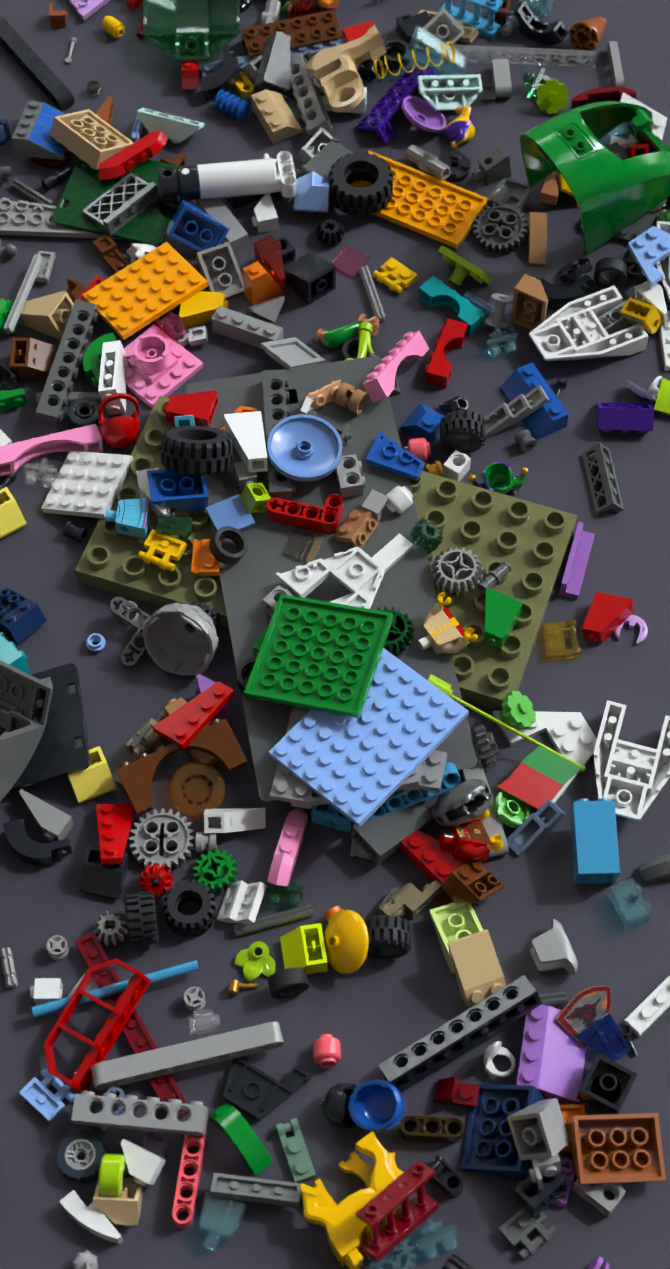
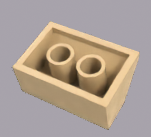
(275, 115)

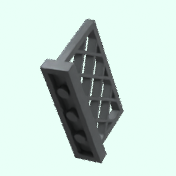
(127, 209)

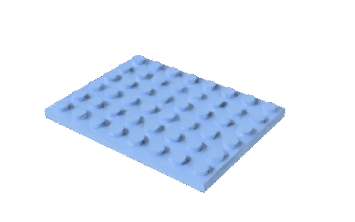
(366, 758)

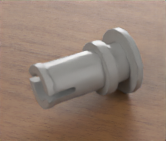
(511, 23)

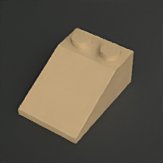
(476, 967)

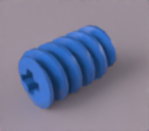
(231, 105)

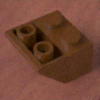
(471, 883)

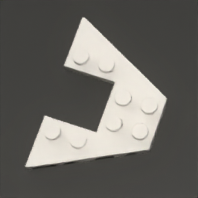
(351, 568)
(566, 731)

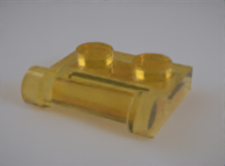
(555, 641)

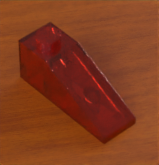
(270, 255)

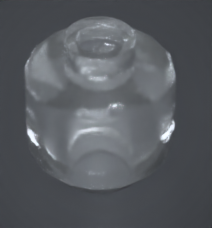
(204, 1023)

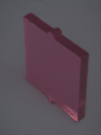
(350, 261)

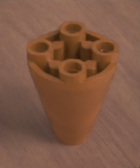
(587, 33)

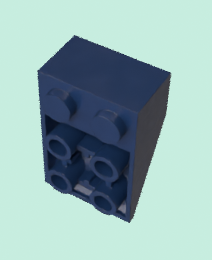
(18, 615)

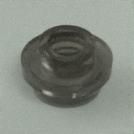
(93, 87)

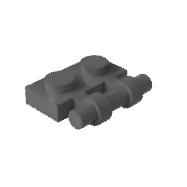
(523, 1224)

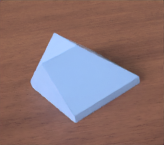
(311, 193)

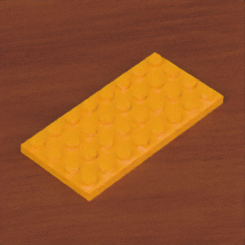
(429, 204)

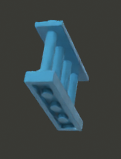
(485, 27)

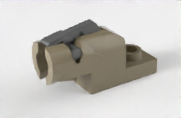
(145, 738)
(409, 899)

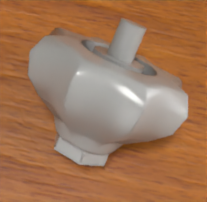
(85, 1261)

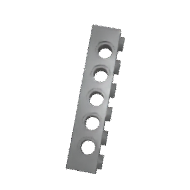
(308, 96)
(84, 1103)

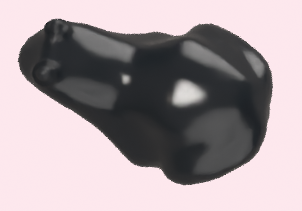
(455, 404)

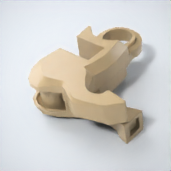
(337, 69)

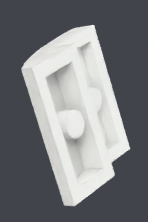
(241, 902)

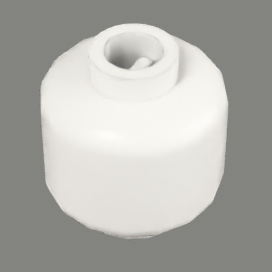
(399, 499)

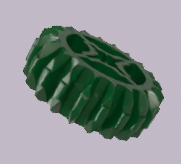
(396, 640)

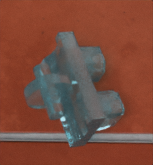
(493, 345)
(446, 1235)

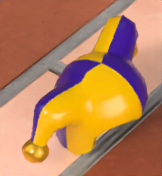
(461, 128)

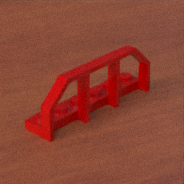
(111, 1030)

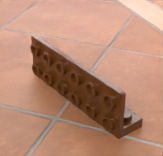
(302, 31)

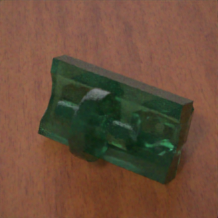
(530, 79)
(174, 526)
(291, 892)

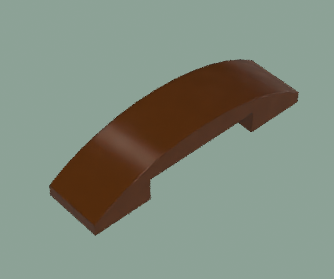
(109, 253)

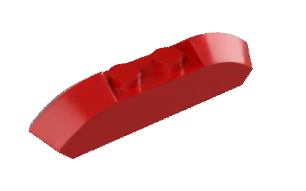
(132, 156)

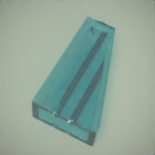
(422, 39)

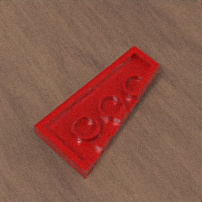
(192, 717)
(113, 831)

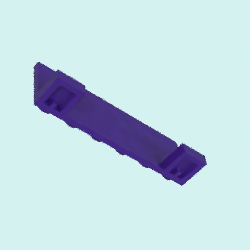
(386, 107)

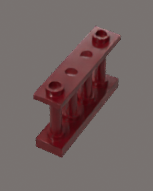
(404, 1221)

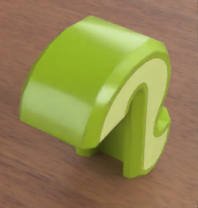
(111, 1171)

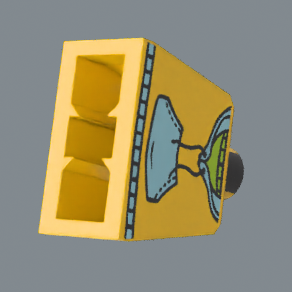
(647, 315)

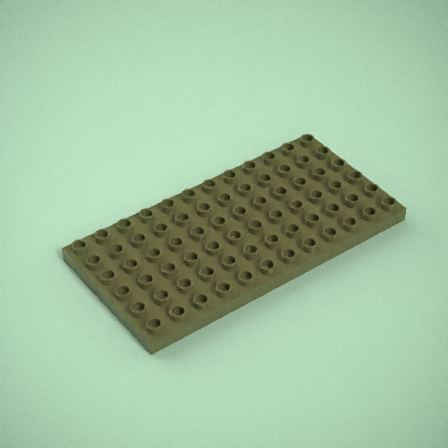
(471, 517)

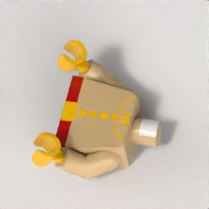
(443, 631)

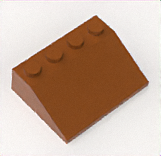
(616, 1148)

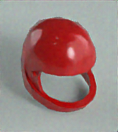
(122, 430)

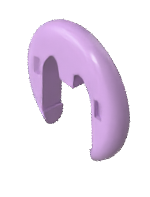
(634, 621)

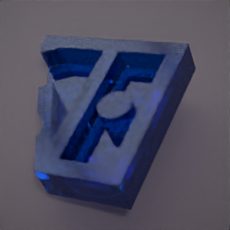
(605, 1038)

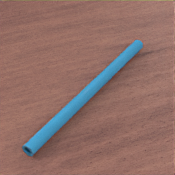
(116, 988)

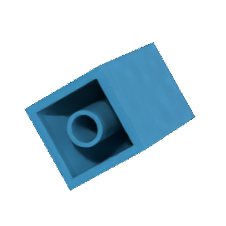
(594, 842)

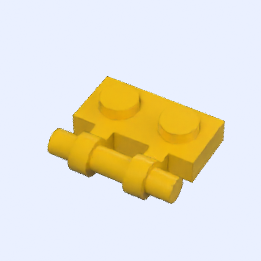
(398, 273)
(163, 545)

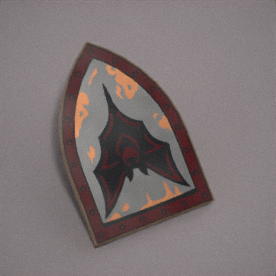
(585, 1009)

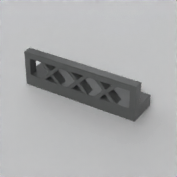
(606, 476)
(256, 1190)

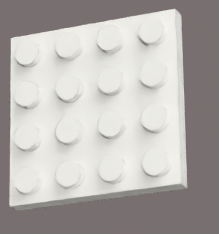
(87, 484)

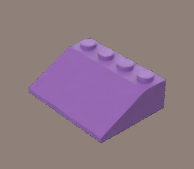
(550, 1056)

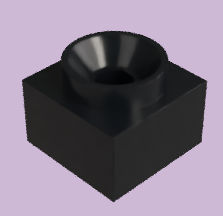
(611, 1073)

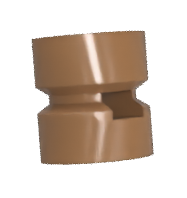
(351, 398)

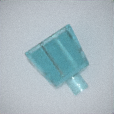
(220, 1219)

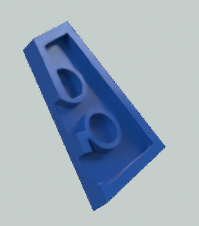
(390, 457)

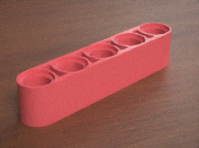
(189, 1182)

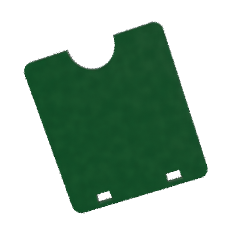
(85, 187)

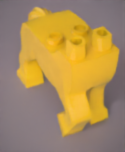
(340, 1220)

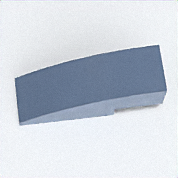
(535, 827)

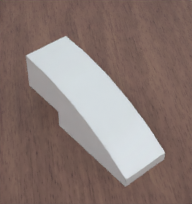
(90, 1218)

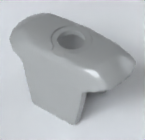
(553, 950)

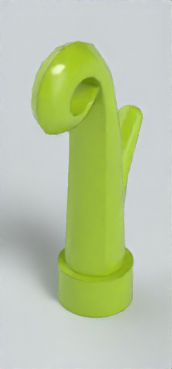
(365, 332)

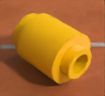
(113, 26)

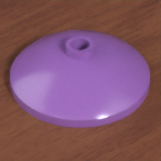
(422, 114)

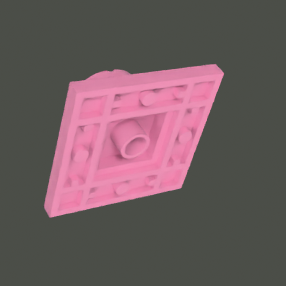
(157, 365)

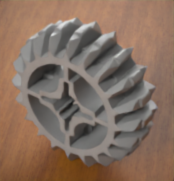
(448, 563)

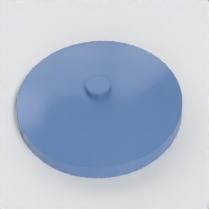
(304, 447)

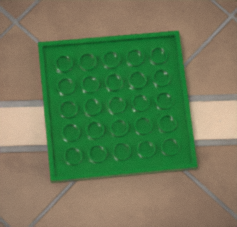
(319, 655)

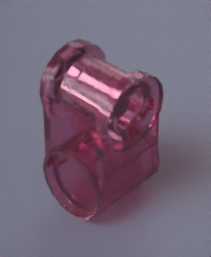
(171, 325)

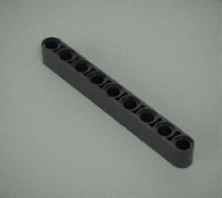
(34, 66)

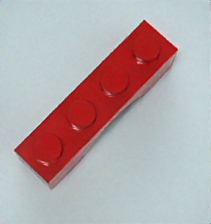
(452, 337)

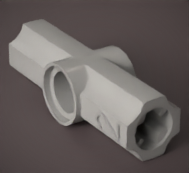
(271, 12)
(428, 162)

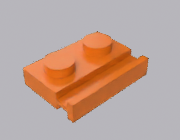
(202, 559)

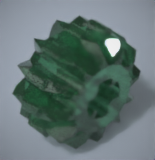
(426, 536)

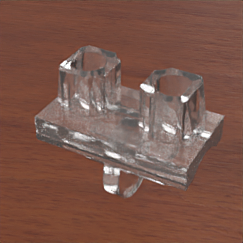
(40, 471)

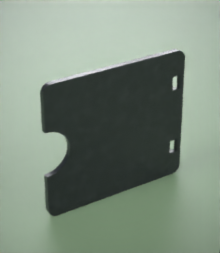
(57, 748)

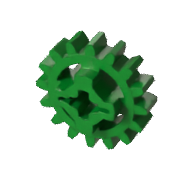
(225, 866)

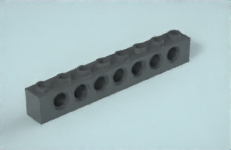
(65, 363)
(274, 411)

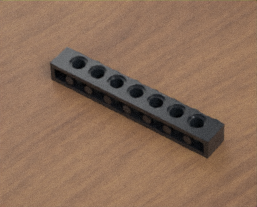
(460, 1034)

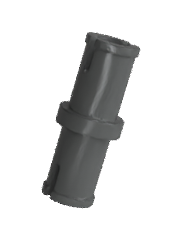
(494, 577)

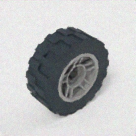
(71, 1148)

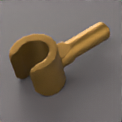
(234, 986)

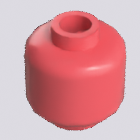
(419, 448)
(326, 1051)

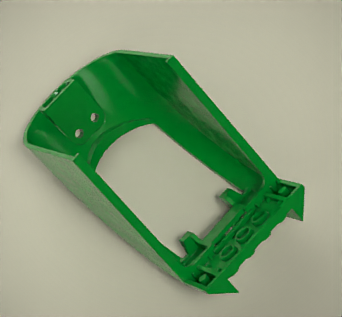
(606, 188)

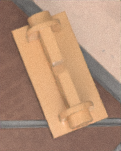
(324, 395)

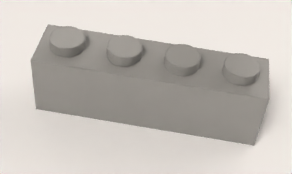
(217, 209)
(244, 328)

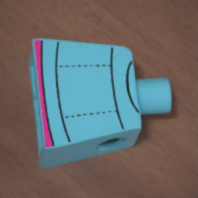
(131, 517)

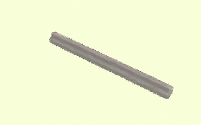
(23, 293)

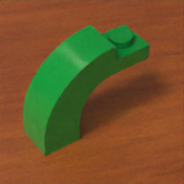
(92, 358)
(242, 1137)

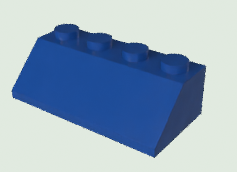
(547, 418)

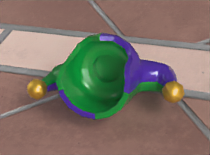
(499, 478)

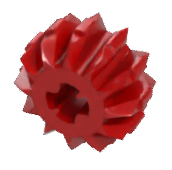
(164, 880)

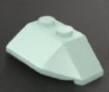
(450, 91)
(172, 126)

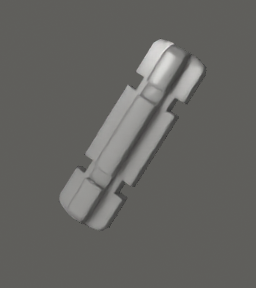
(8, 967)

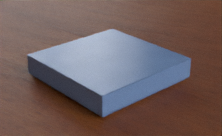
(230, 513)

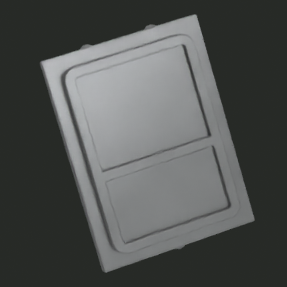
(291, 353)

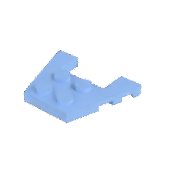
(649, 250)

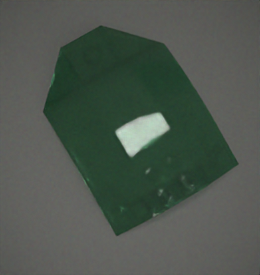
(191, 27)

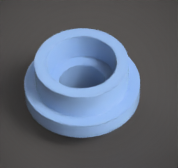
(95, 637)

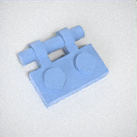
(43, 1099)

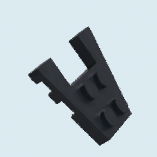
(257, 1091)

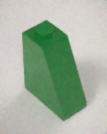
(499, 617)

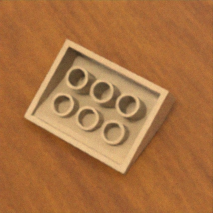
(88, 137)

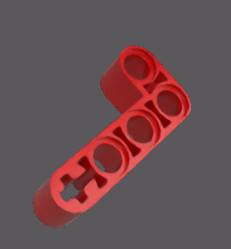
(281, 511)

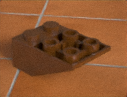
(31, 358)

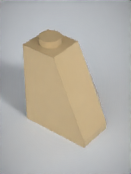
(48, 314)

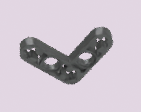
(138, 625)

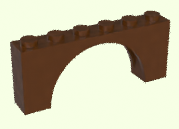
(138, 776)

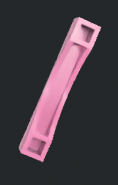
(382, 380)
(78, 439)

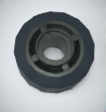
(83, 412)

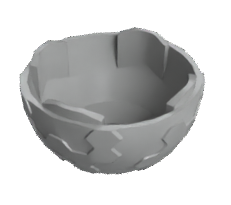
(177, 645)

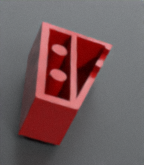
(431, 856)

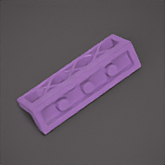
(577, 562)

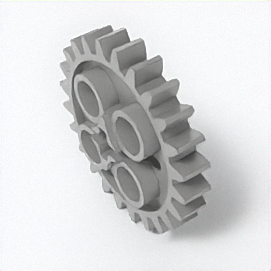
(143, 840)

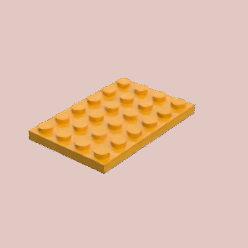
(145, 290)

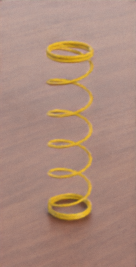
(413, 54)

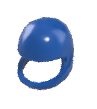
(376, 1106)

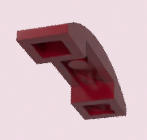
(600, 95)

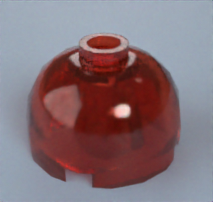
(301, 8)

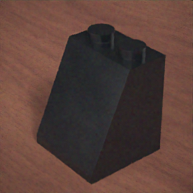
(311, 277)

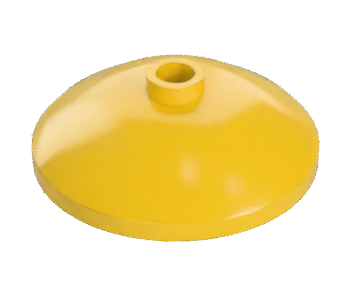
(346, 941)

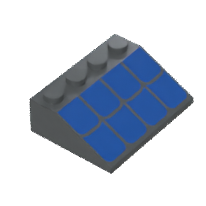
(33, 131)

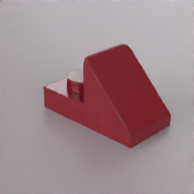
(456, 1093)

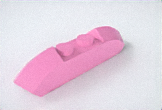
(288, 847)

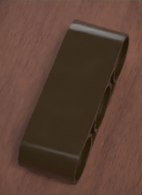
(440, 1123)

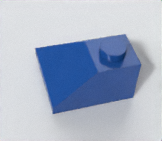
(423, 423)

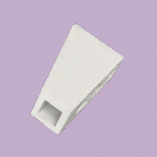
(113, 376)
(248, 439)

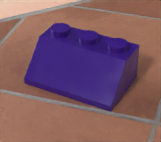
(624, 417)

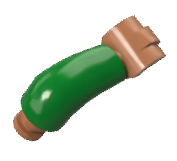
(337, 337)

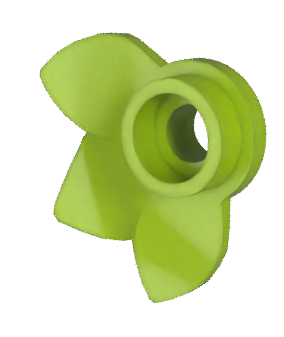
(255, 964)

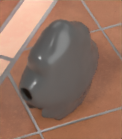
(462, 803)

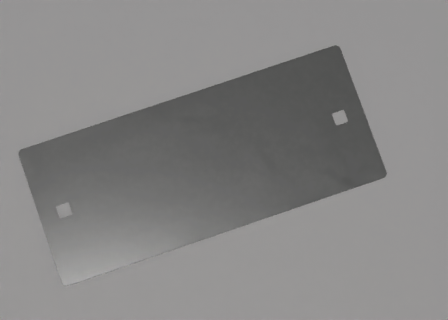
(246, 583)

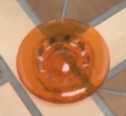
(196, 789)

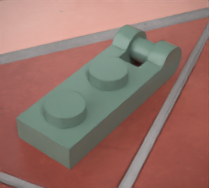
(296, 1151)

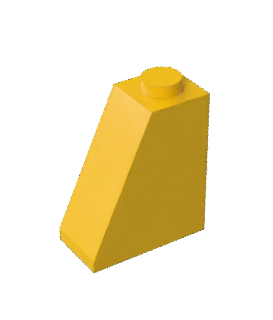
(201, 307)

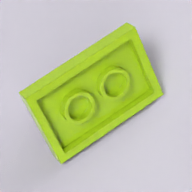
(463, 268)

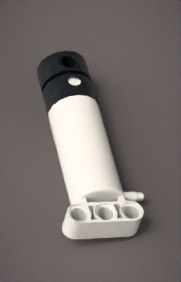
(229, 179)

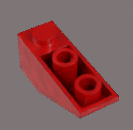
(190, 74)

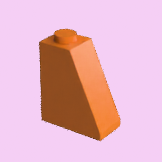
(259, 284)

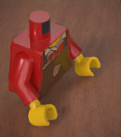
(472, 840)

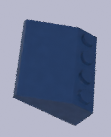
(489, 1139)

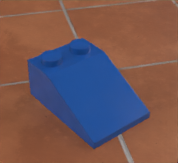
(196, 228)
(177, 490)

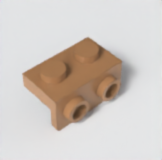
(357, 528)

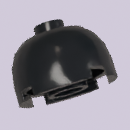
(336, 1105)

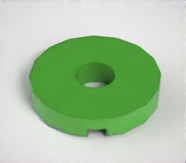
(505, 814)

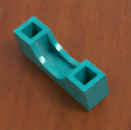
(436, 293)

